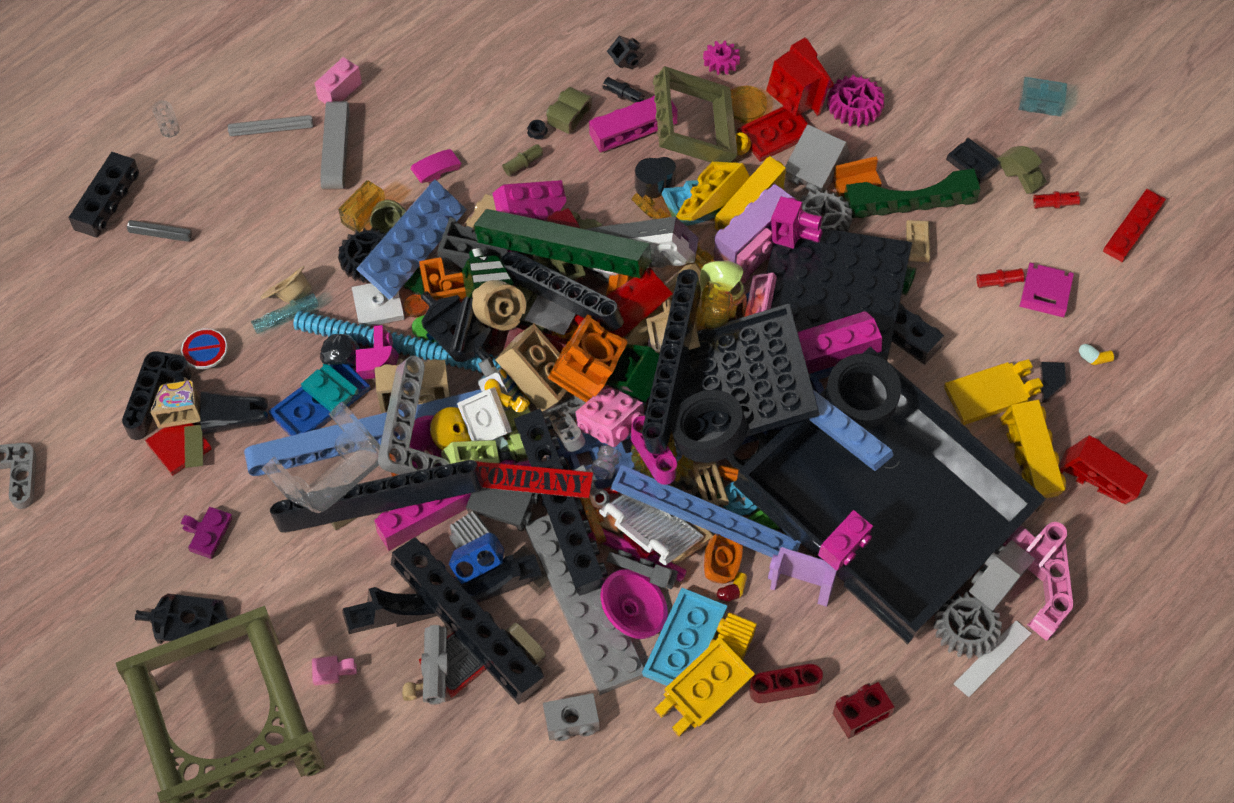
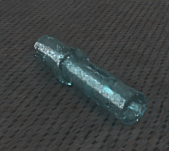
(284, 313)

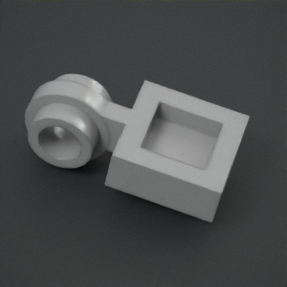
(594, 491)

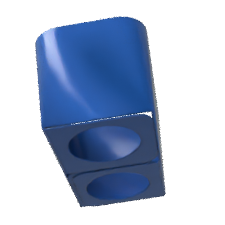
(485, 542)

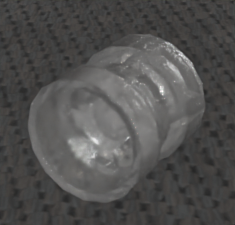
(606, 462)

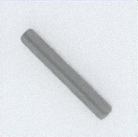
(270, 125)

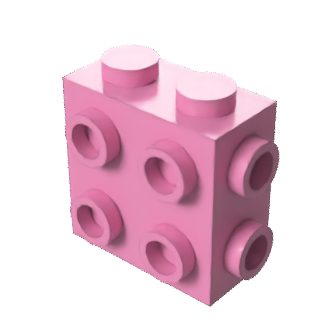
(609, 415)

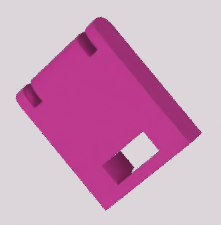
(1049, 284)

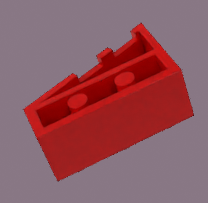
(1103, 468)

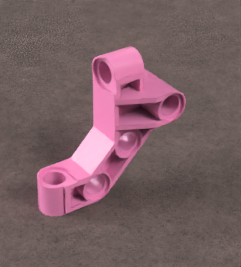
(1049, 554)

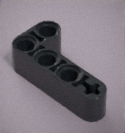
(139, 419)

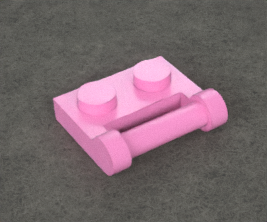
(755, 254)

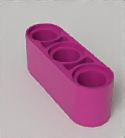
(653, 461)

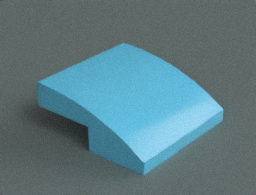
(676, 196)

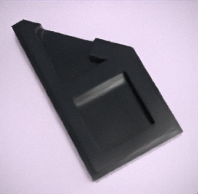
(1053, 379)

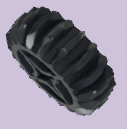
(363, 244)

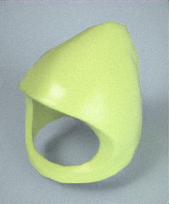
(724, 273)

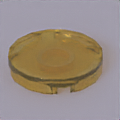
(748, 103)

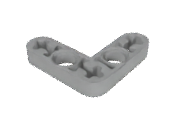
(567, 412)
(19, 465)

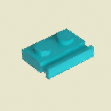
(329, 387)

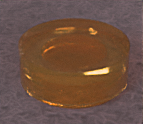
(415, 306)

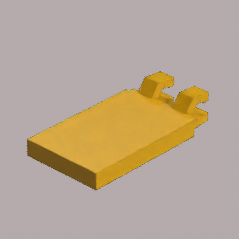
(991, 390)
(705, 686)

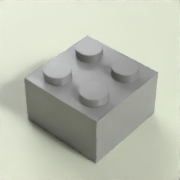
(1000, 574)

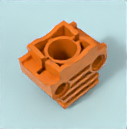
(587, 360)

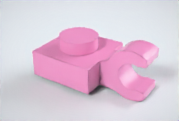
(328, 669)

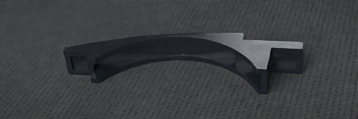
(390, 608)

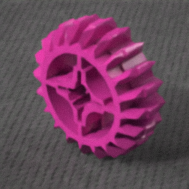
(855, 100)

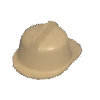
(291, 288)

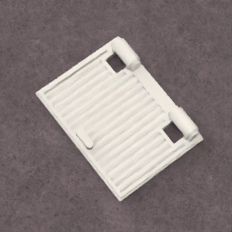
(652, 527)

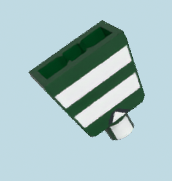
(481, 269)

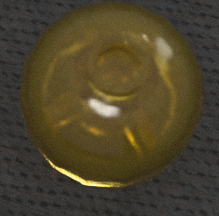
(716, 306)

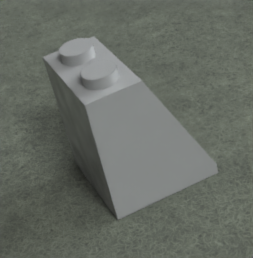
(815, 159)

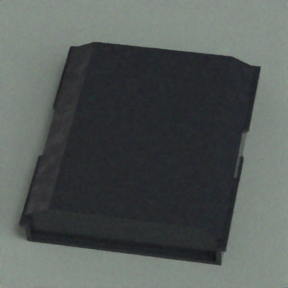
(929, 515)

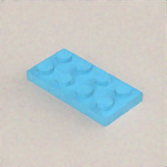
(684, 636)

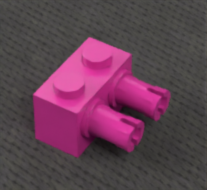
(792, 223)

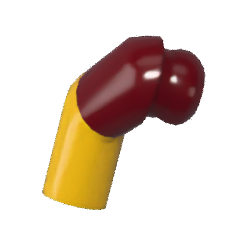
(733, 591)

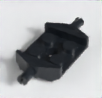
(442, 320)
(171, 609)

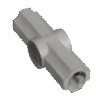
(434, 664)

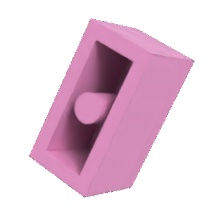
(338, 81)

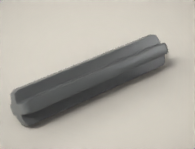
(159, 230)

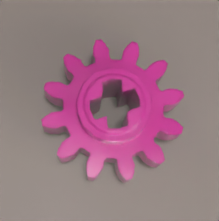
(721, 57)

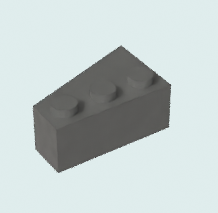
(457, 244)

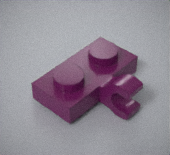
(208, 532)

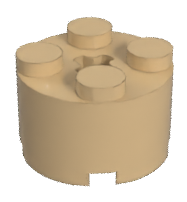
(498, 304)

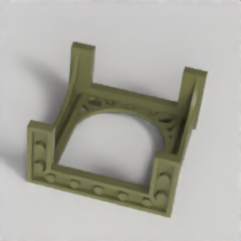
(297, 743)

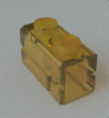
(358, 208)

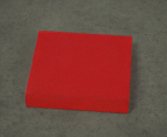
(170, 447)

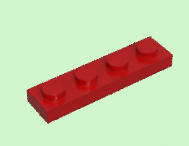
(1134, 225)

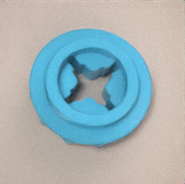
(737, 507)

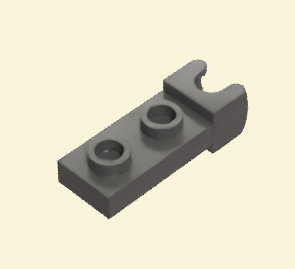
(659, 575)

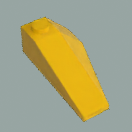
(714, 190)

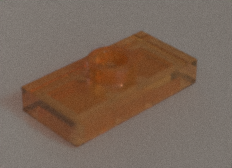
(594, 518)

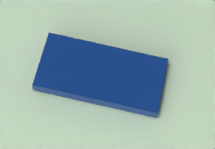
(303, 413)

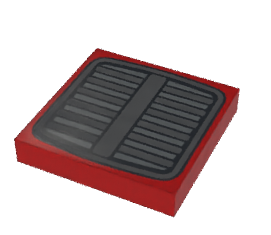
(462, 666)

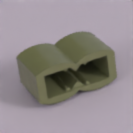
(569, 110)

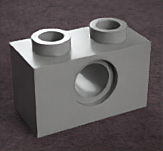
(580, 706)

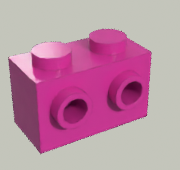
(845, 540)

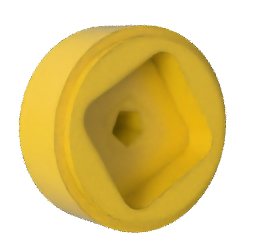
(743, 143)

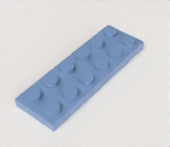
(410, 239)

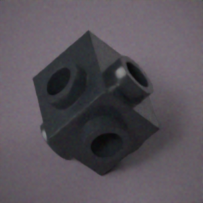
(626, 52)

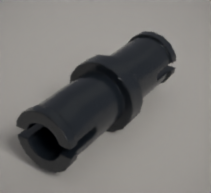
(623, 90)

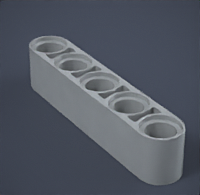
(335, 145)

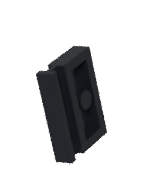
(972, 156)

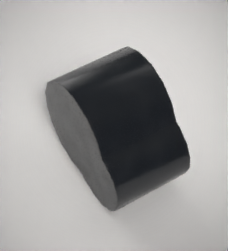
(654, 175)

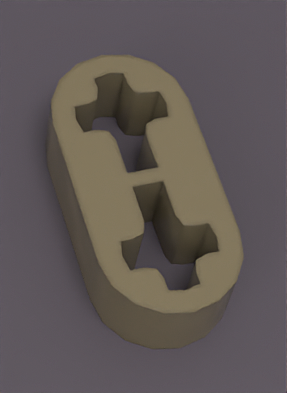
(526, 642)

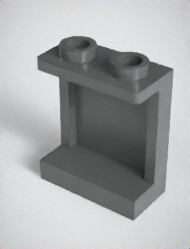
(504, 505)

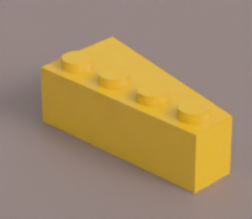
(1034, 447)

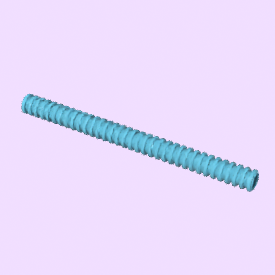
(365, 335)

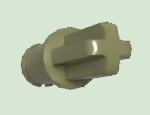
(522, 160)

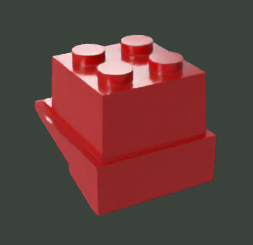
(799, 79)

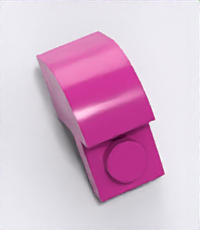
(380, 355)

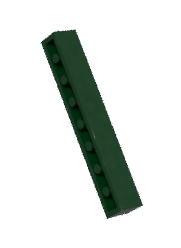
(563, 243)

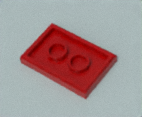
(773, 132)

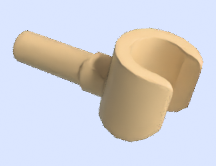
(410, 689)

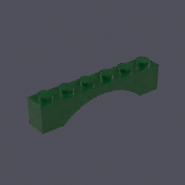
(870, 200)

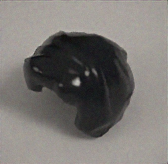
(339, 350)

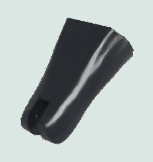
(231, 411)

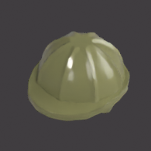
(386, 214)

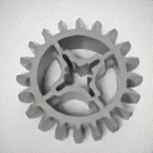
(836, 211)
(983, 638)

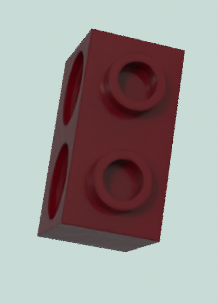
(866, 714)

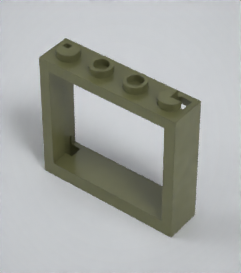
(723, 116)

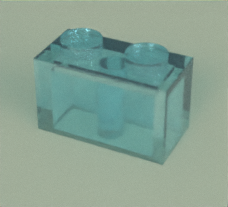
(1042, 96)

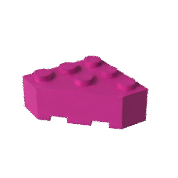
(530, 199)

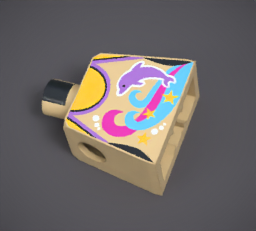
(176, 404)

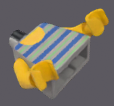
(506, 388)

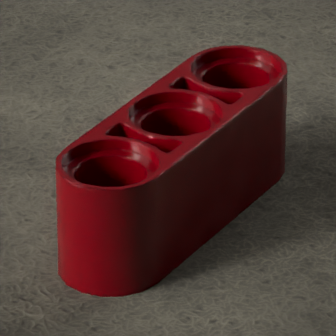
(795, 675)

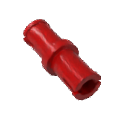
(1056, 199)
(1000, 278)

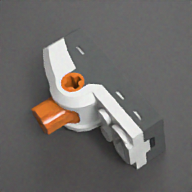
(669, 245)

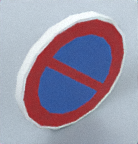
(204, 348)

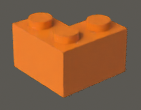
(438, 283)

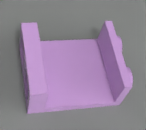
(803, 568)

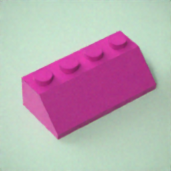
(836, 340)

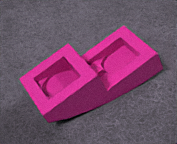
(435, 164)

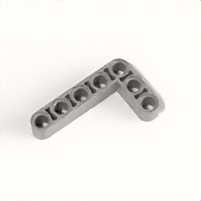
(404, 425)

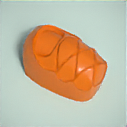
(722, 559)

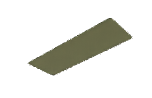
(193, 446)

